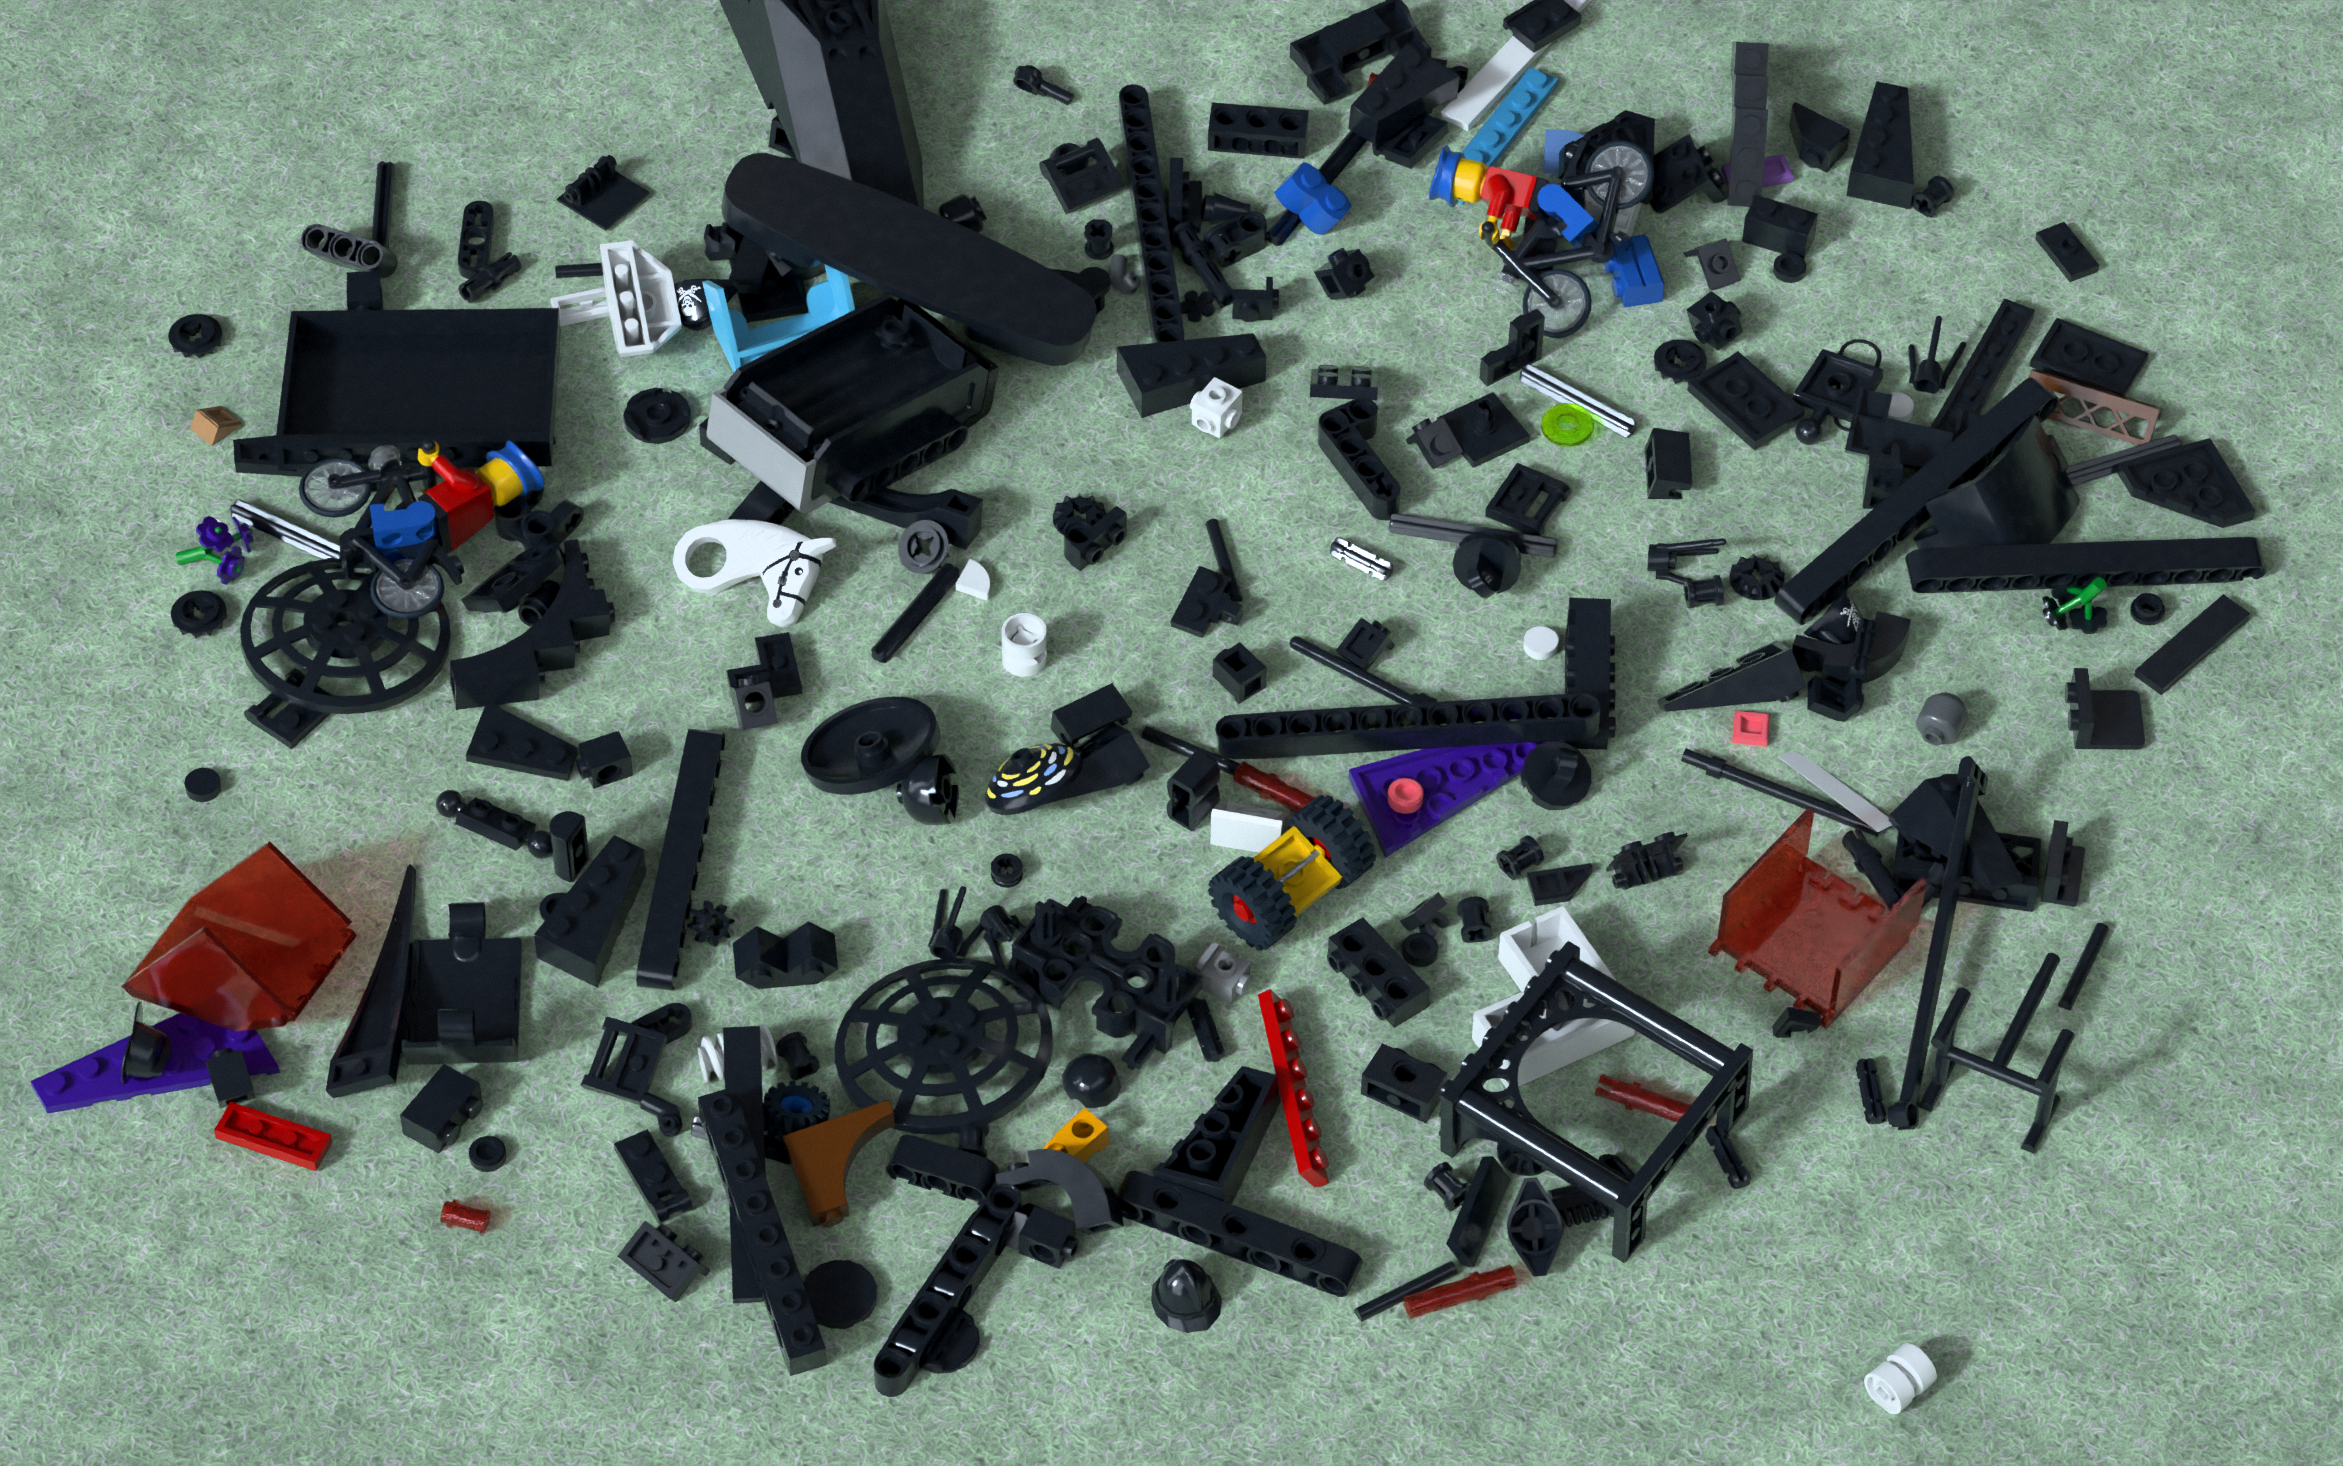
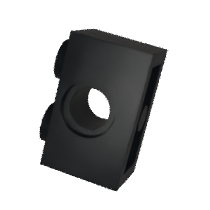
(1384, 1082)

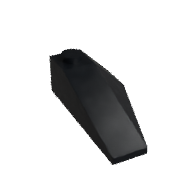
(1762, 677)
(1109, 762)

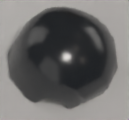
(1091, 1080)

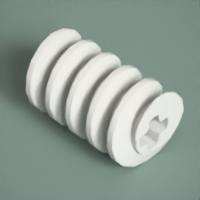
(712, 1056)

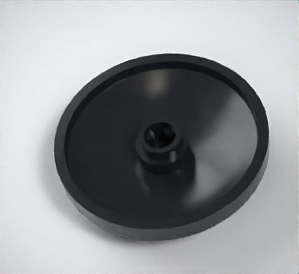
(870, 745)

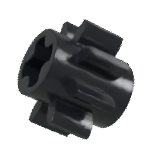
(716, 930)

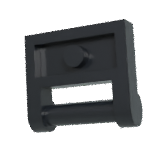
(1084, 185)
(1518, 495)
(292, 722)
(635, 1064)

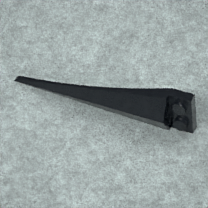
(372, 1042)

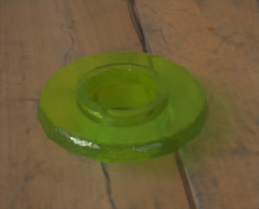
(1571, 414)

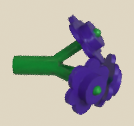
(215, 537)

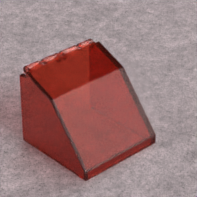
(246, 947)

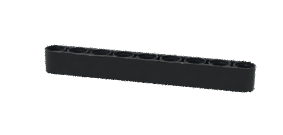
(679, 858)

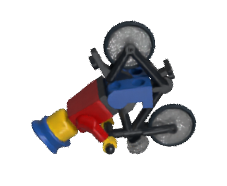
(1615, 177)
(419, 532)

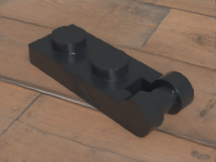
(652, 1175)

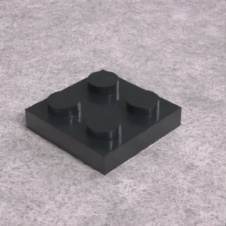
(1342, 384)

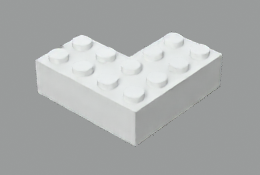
(1576, 1037)

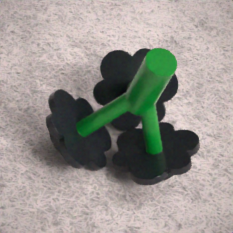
(2084, 618)

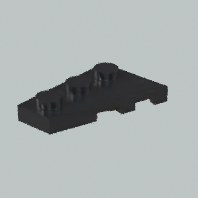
(519, 746)

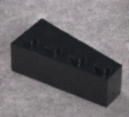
(1172, 372)

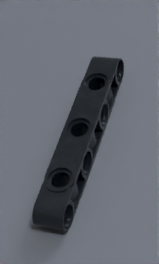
(1261, 1241)
(946, 1290)

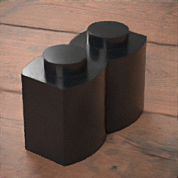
(1193, 790)

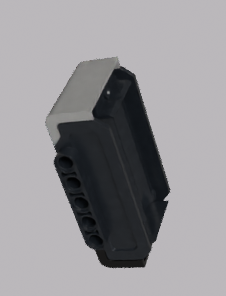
(848, 413)

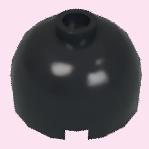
(927, 788)

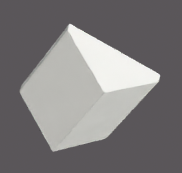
(1246, 826)

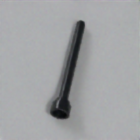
(1357, 674)

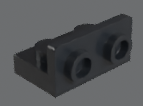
(1184, 197)
(2062, 868)
(662, 1260)

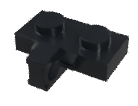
(1205, 603)

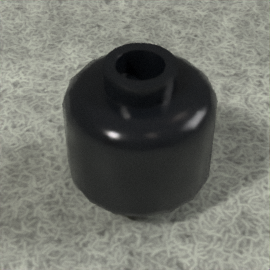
(964, 211)

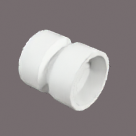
(1024, 644)
(1900, 1378)

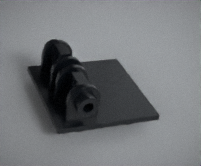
(602, 194)
(1657, 857)

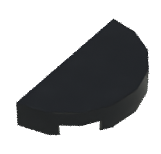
(956, 1346)

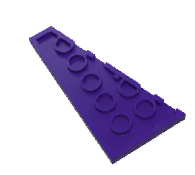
(1450, 782)
(192, 1040)

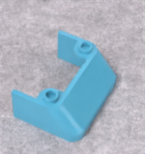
(824, 301)

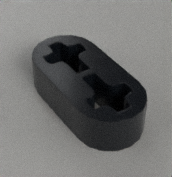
(659, 1021)

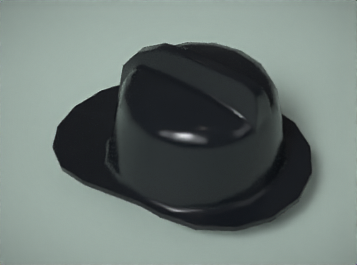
(146, 1050)

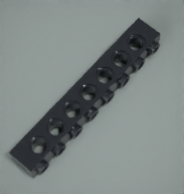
(762, 1231)

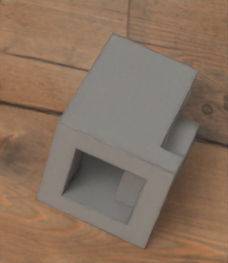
(1223, 973)

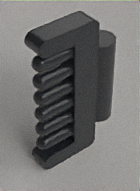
(1570, 1199)

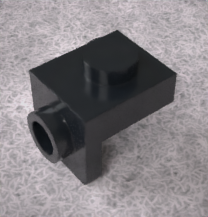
(1255, 304)
(1435, 441)
(1834, 699)

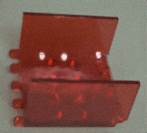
(1810, 929)

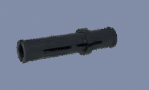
(1869, 862)

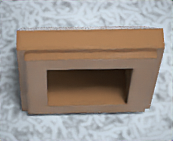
(214, 424)

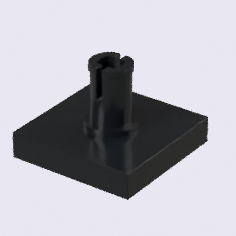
(1485, 429)

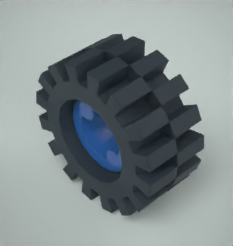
(793, 1108)

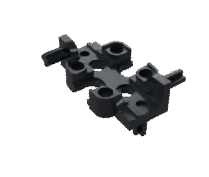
(1147, 1009)

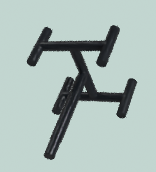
(2043, 1086)

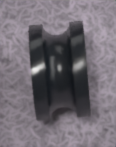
(1008, 880)

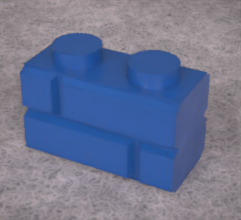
(1636, 273)

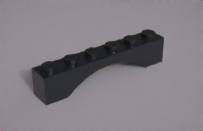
(951, 509)

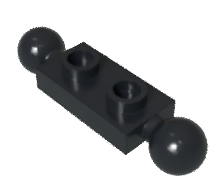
(494, 823)

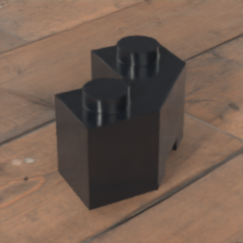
(776, 962)

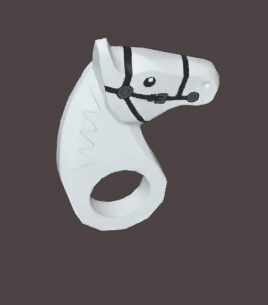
(755, 548)

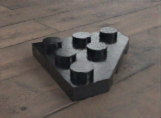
(1624, 127)
(2190, 482)

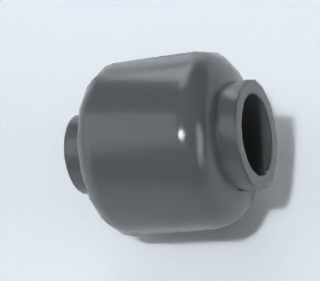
(1942, 718)

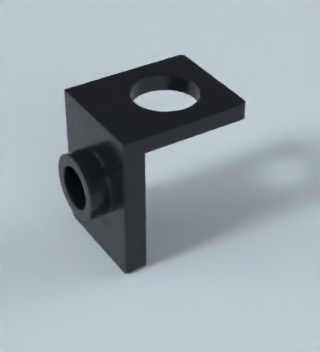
(1716, 263)

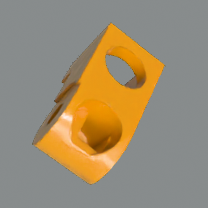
(1079, 1137)

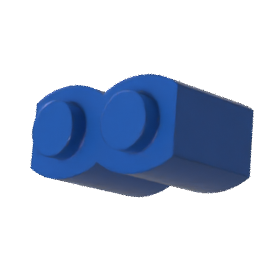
(1312, 198)

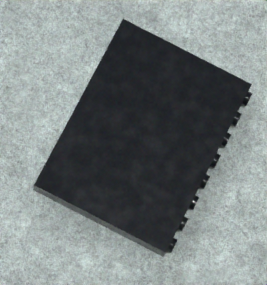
(418, 376)

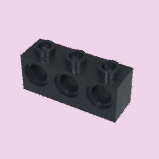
(1258, 130)
(1377, 973)

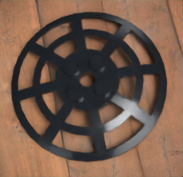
(323, 633)
(950, 1052)

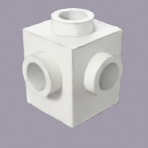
(1216, 408)

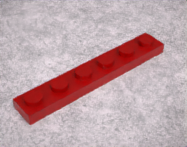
(1293, 1090)

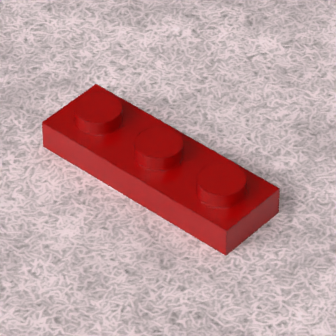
(273, 1136)

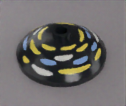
(1033, 777)

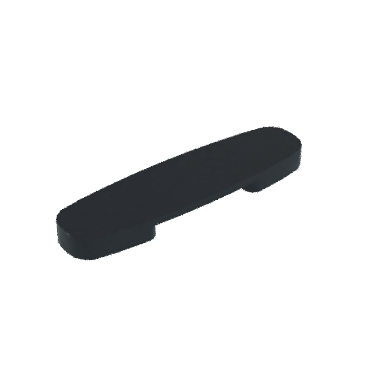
(911, 255)

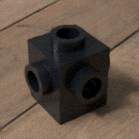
(1344, 274)
(1715, 320)

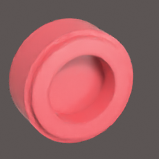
(1405, 796)

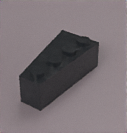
(1884, 152)
(1588, 662)
(592, 914)
(1225, 1138)

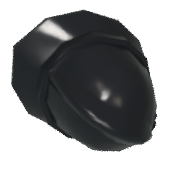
(1186, 1297)

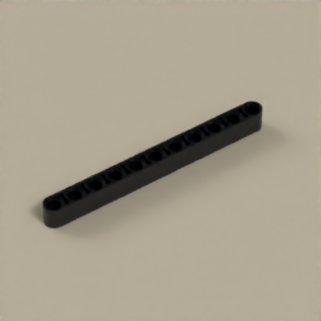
(1149, 215)
(1906, 508)
(2080, 563)
(1423, 734)

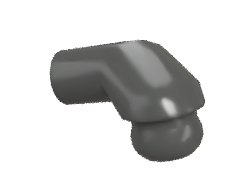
(1119, 278)

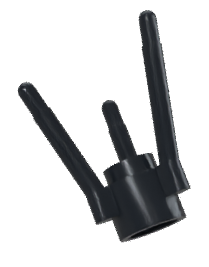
(1928, 375)
(1663, 556)
(1000, 928)
(948, 940)

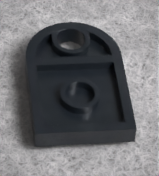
(515, 579)

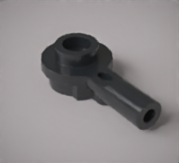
(1031, 80)

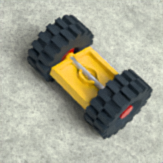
(1269, 891)

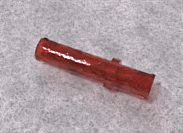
(1271, 787)
(1636, 1097)
(1474, 1287)

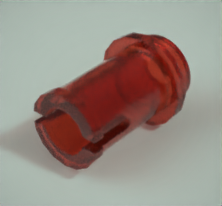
(464, 1216)

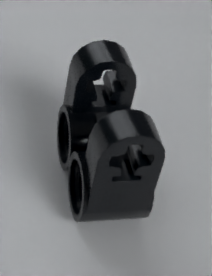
(532, 528)

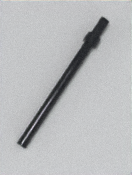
(1718, 767)

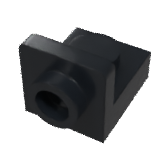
(1365, 643)

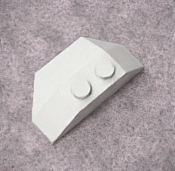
(638, 298)

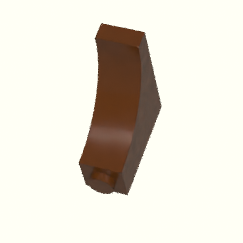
(825, 1154)

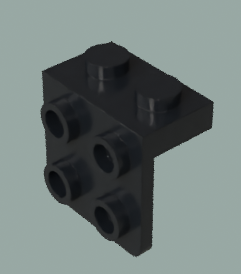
(1683, 171)
(2103, 716)

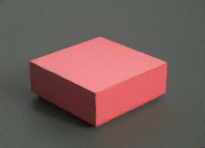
(1750, 728)

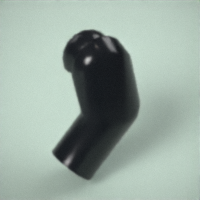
(667, 1114)

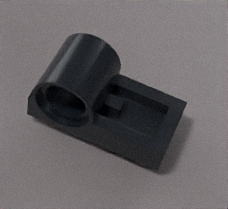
(1087, 543)

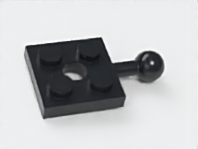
(1817, 394)

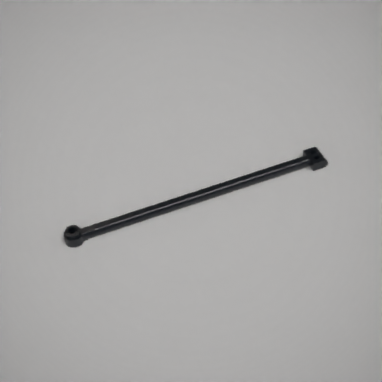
(1974, 782)

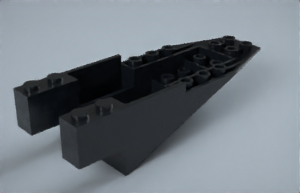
(834, 87)

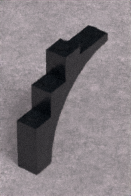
(1748, 121)
(518, 667)

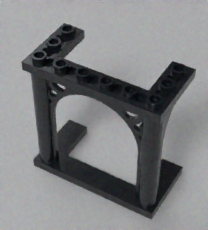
(1566, 981)

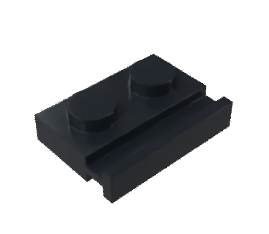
(1542, 22)
(1412, 142)

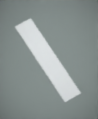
(1837, 790)

